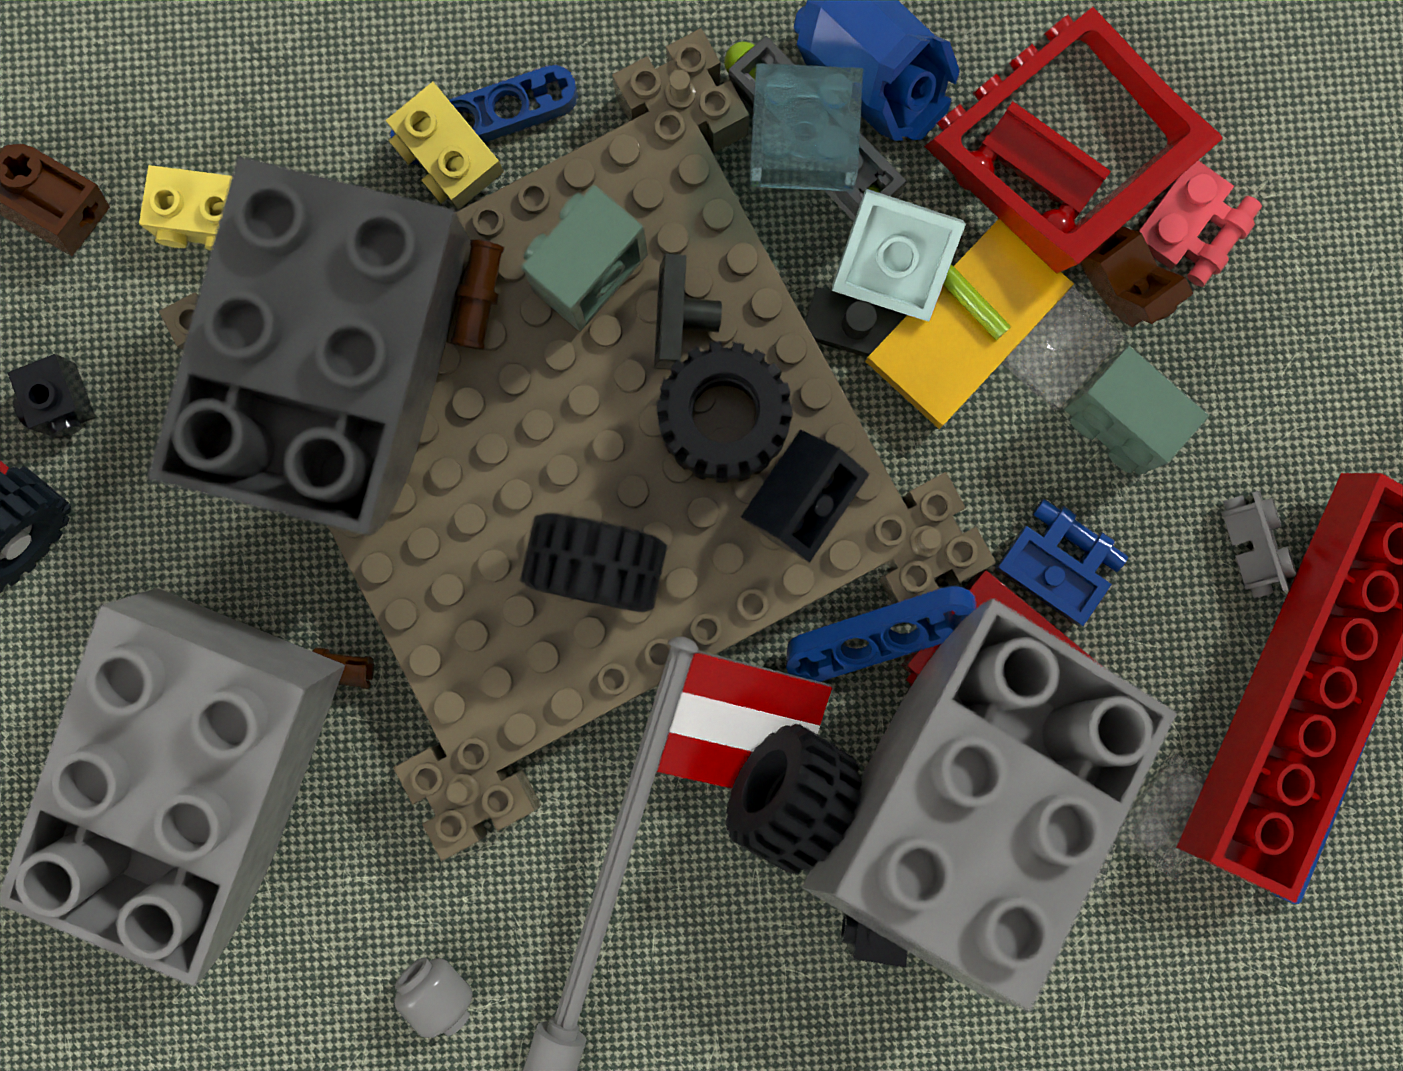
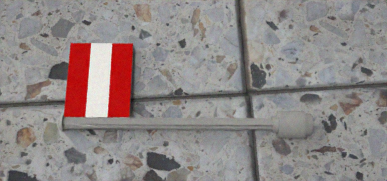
(699, 729)

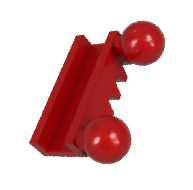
(1045, 161)

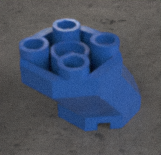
(900, 60)

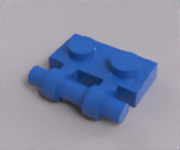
(1054, 575)

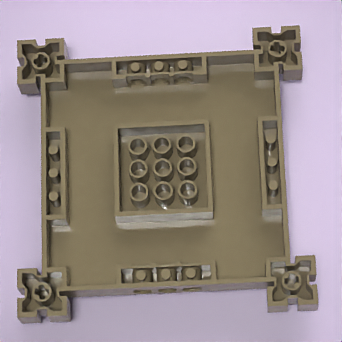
(574, 430)

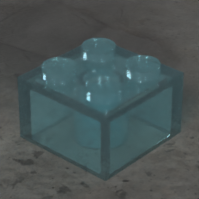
(806, 127)

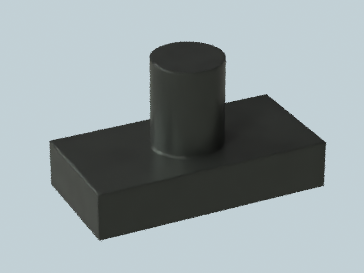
(679, 313)
(849, 322)

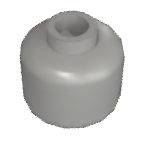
(433, 997)

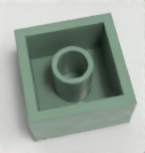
(585, 256)
(1135, 413)

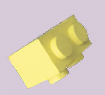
(444, 145)
(183, 205)

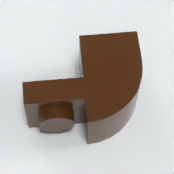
(1131, 280)

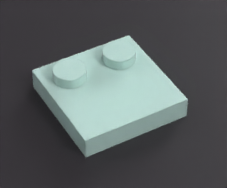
(898, 255)

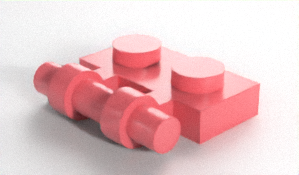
(1185, 211)

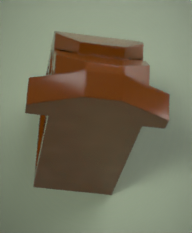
(48, 198)

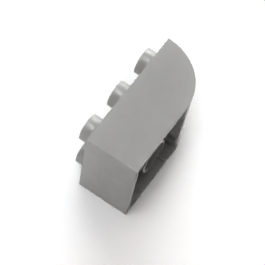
(168, 782)
(993, 804)

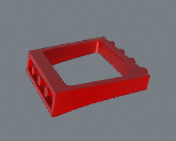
(1186, 133)

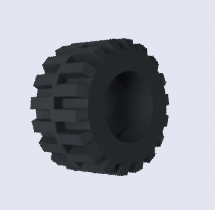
(724, 368)
(593, 562)
(793, 799)

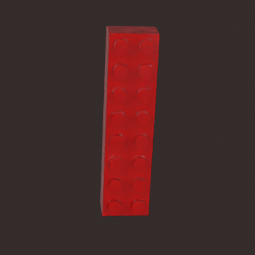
(1309, 696)

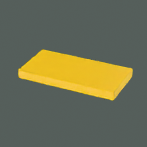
(950, 356)

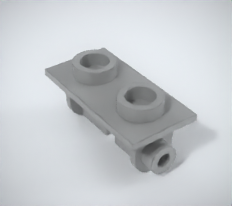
(1256, 524)

